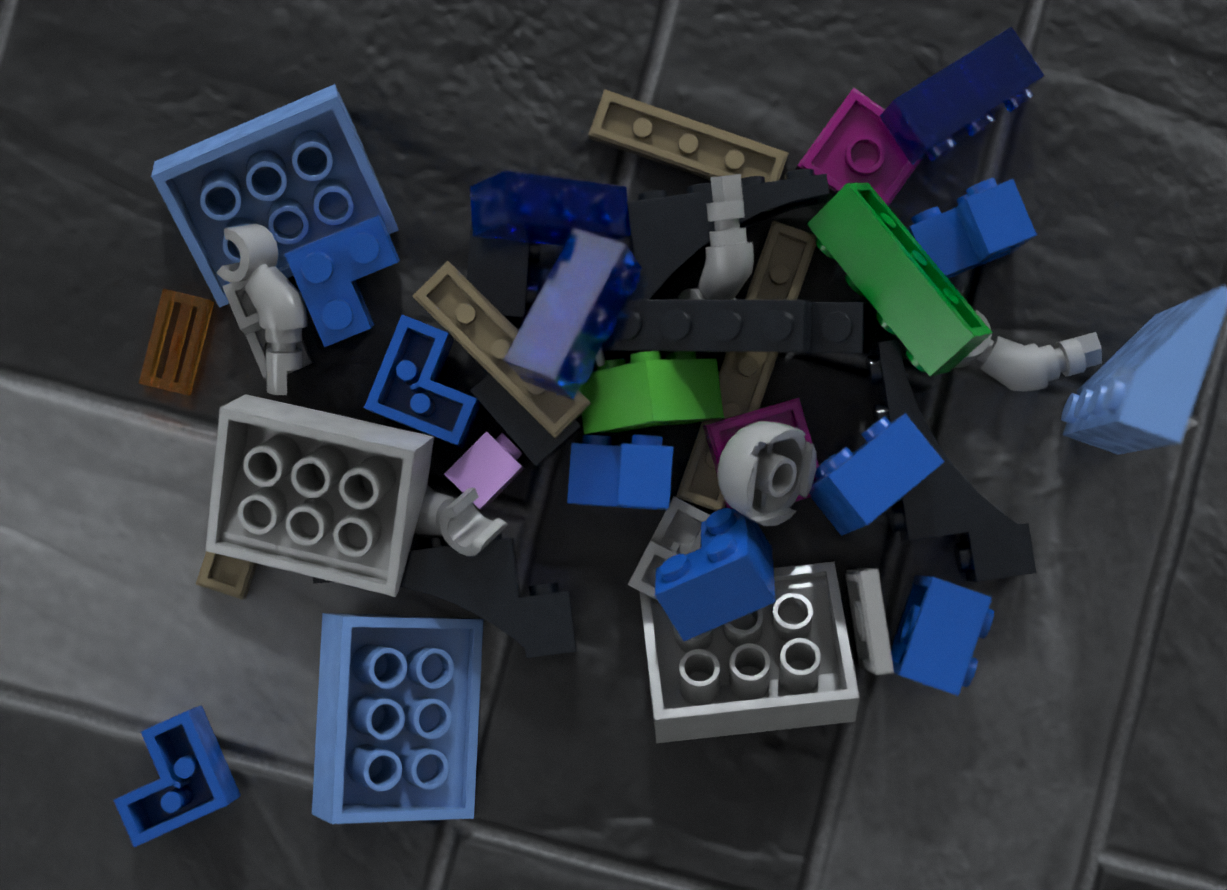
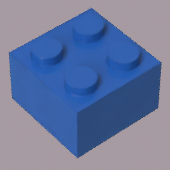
(940, 634)

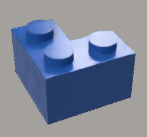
(979, 230)
(328, 273)
(409, 389)
(620, 475)
(865, 483)
(721, 579)
(191, 778)

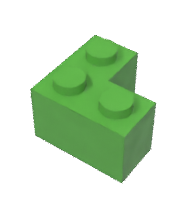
(651, 392)

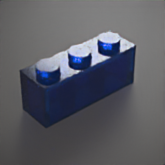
(962, 97)
(546, 208)
(574, 313)

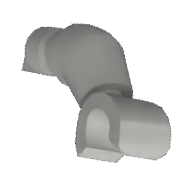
(730, 255)
(274, 297)
(1031, 366)
(457, 521)

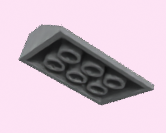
(316, 492)
(759, 671)

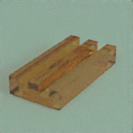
(194, 347)

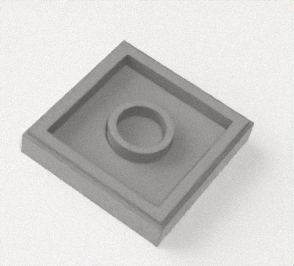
(869, 620)

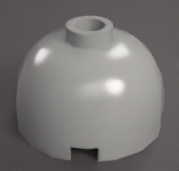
(766, 471)

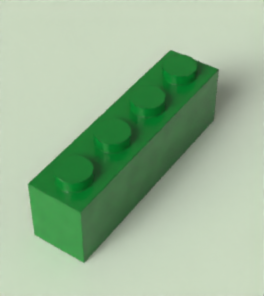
(898, 279)

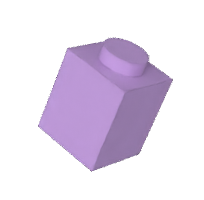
(486, 467)

